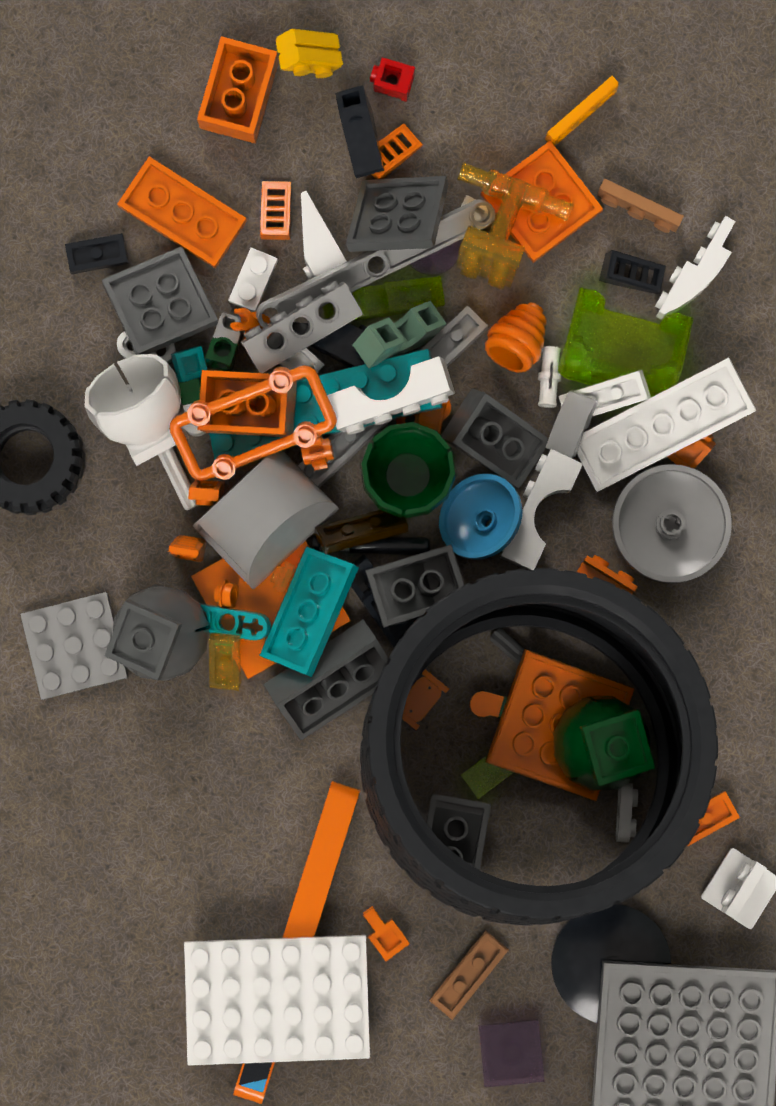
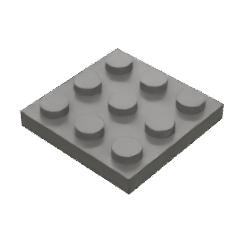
(70, 645)

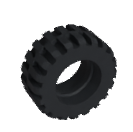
(66, 462)

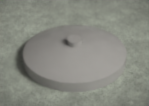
(671, 523)

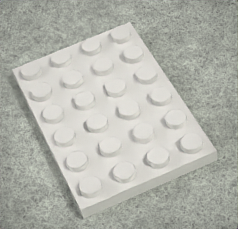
(276, 1000)

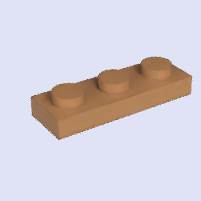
(639, 206)

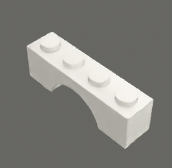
(427, 383)
(555, 477)

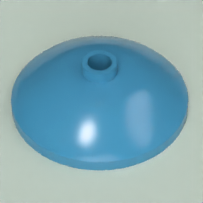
(471, 507)

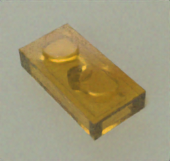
(224, 661)

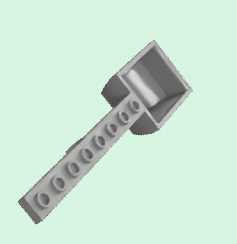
(282, 501)

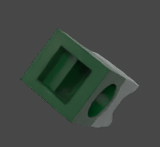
(224, 344)

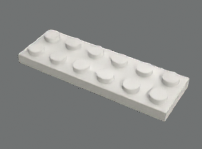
(664, 424)

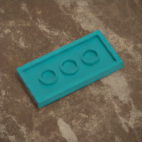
(309, 611)

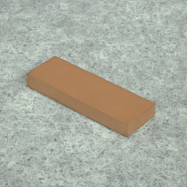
(468, 974)

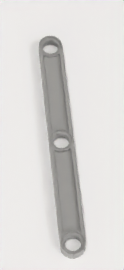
(356, 271)

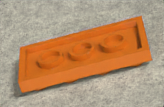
(182, 212)

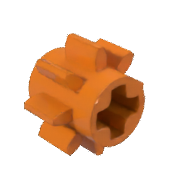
(318, 454)

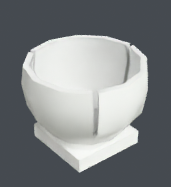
(136, 416)

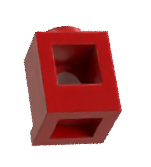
(401, 72)

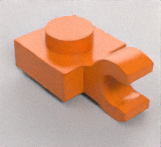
(386, 936)

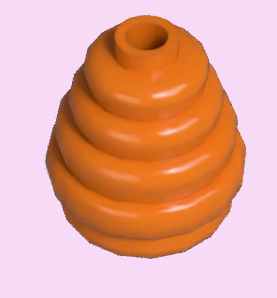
(517, 338)

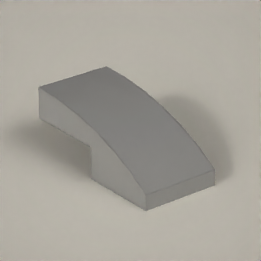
(570, 424)

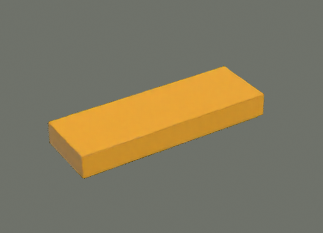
(582, 111)

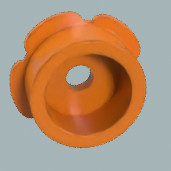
(226, 594)

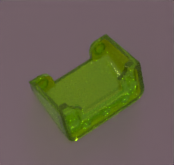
(614, 344)

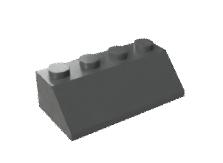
(340, 681)

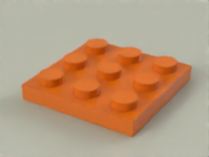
(545, 231)

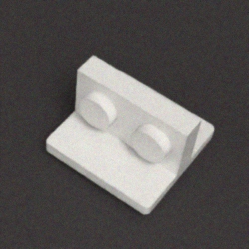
(740, 888)

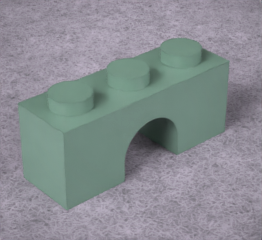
(392, 339)

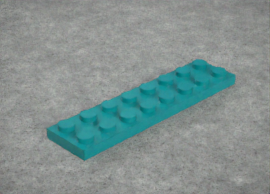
(377, 383)

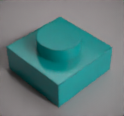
(189, 363)

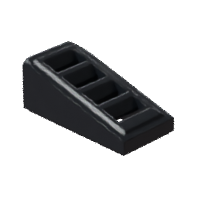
(607, 273)

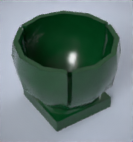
(408, 470)
(602, 743)

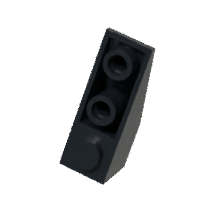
(359, 131)

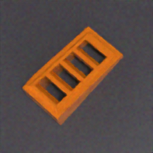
(390, 166)
(275, 233)
(188, 548)

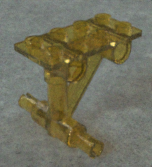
(492, 253)

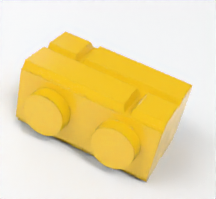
(309, 52)

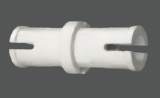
(549, 377)

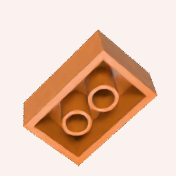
(238, 89)
(263, 415)

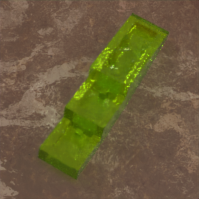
(394, 297)

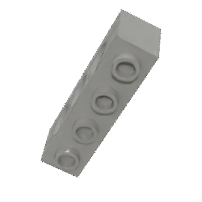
(344, 311)

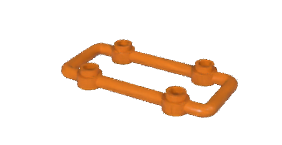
(280, 382)

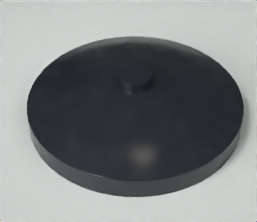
(606, 935)

